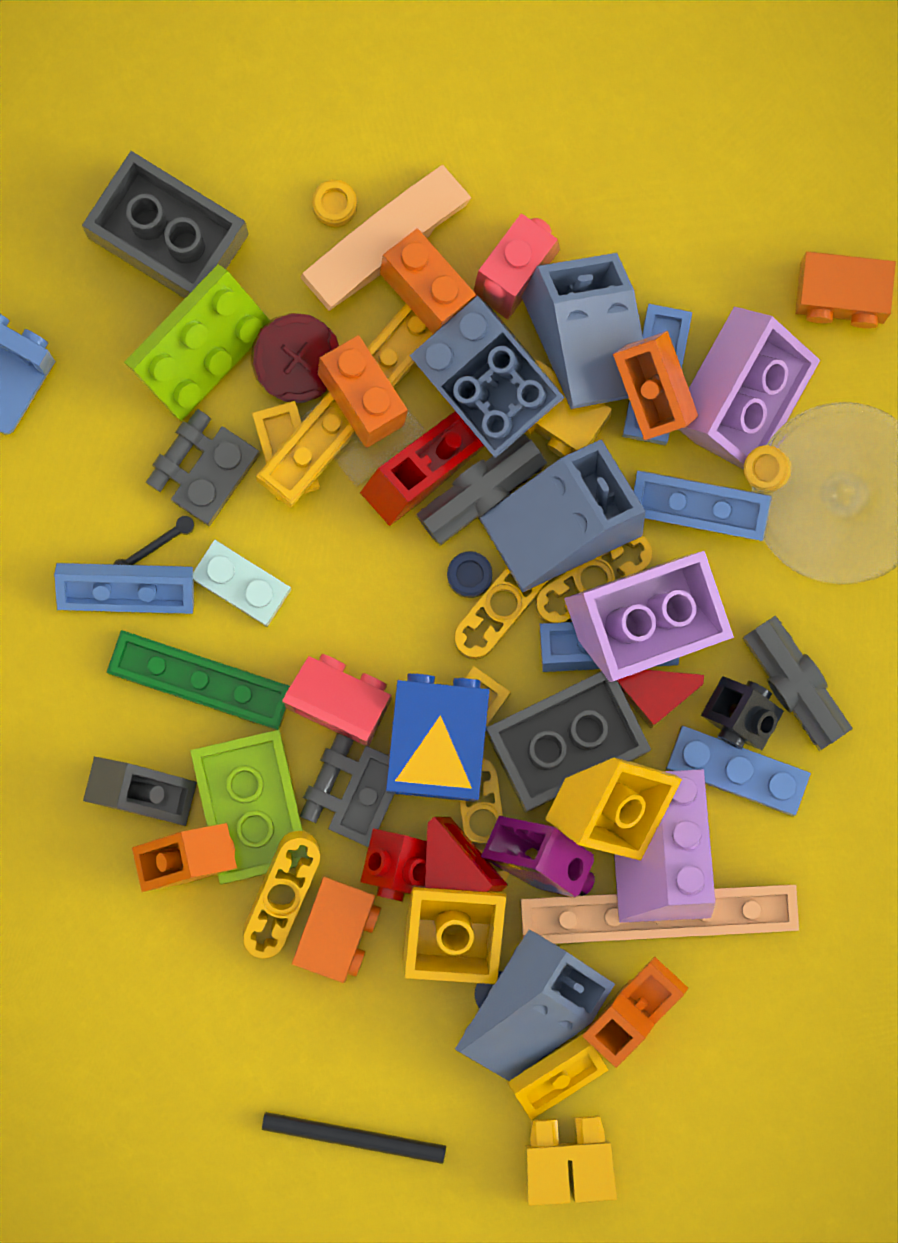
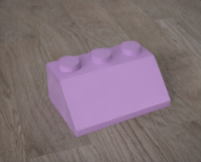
(747, 385)
(650, 616)
(676, 869)

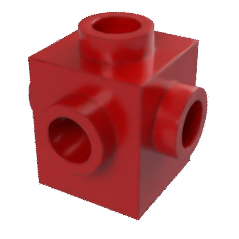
(394, 864)

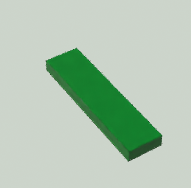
(198, 680)

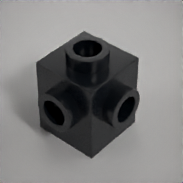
(742, 713)

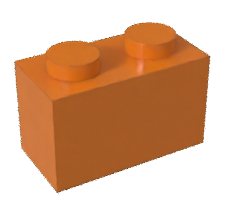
(425, 280)
(845, 289)
(655, 385)
(362, 391)
(184, 857)
(335, 930)

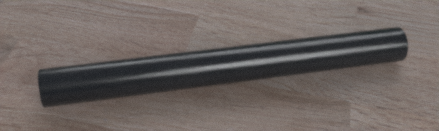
(354, 1137)

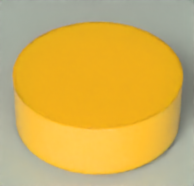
(334, 203)
(767, 468)

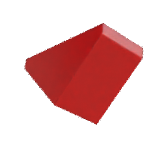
(658, 692)
(455, 861)

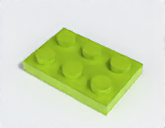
(198, 342)
(252, 792)

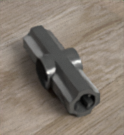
(481, 489)
(797, 683)

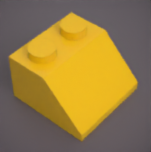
(613, 806)
(453, 935)

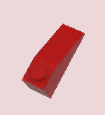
(421, 468)

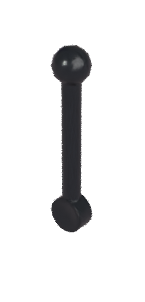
(183, 526)

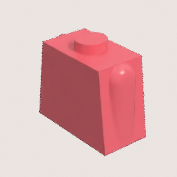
(513, 262)

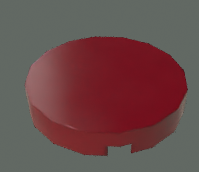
(289, 354)

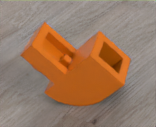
(634, 1012)

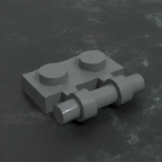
(213, 476)
(365, 796)

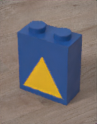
(438, 738)

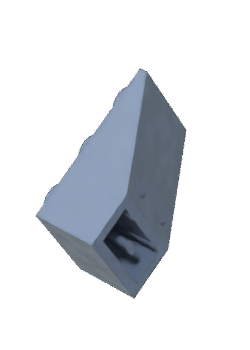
(582, 318)
(487, 376)
(565, 517)
(533, 1008)

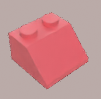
(337, 699)

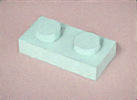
(241, 583)

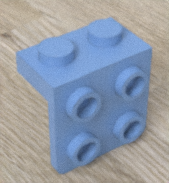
(22, 372)

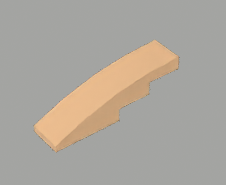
(359, 255)

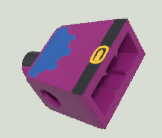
(559, 864)

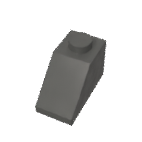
(139, 790)

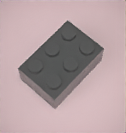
(163, 226)
(565, 737)

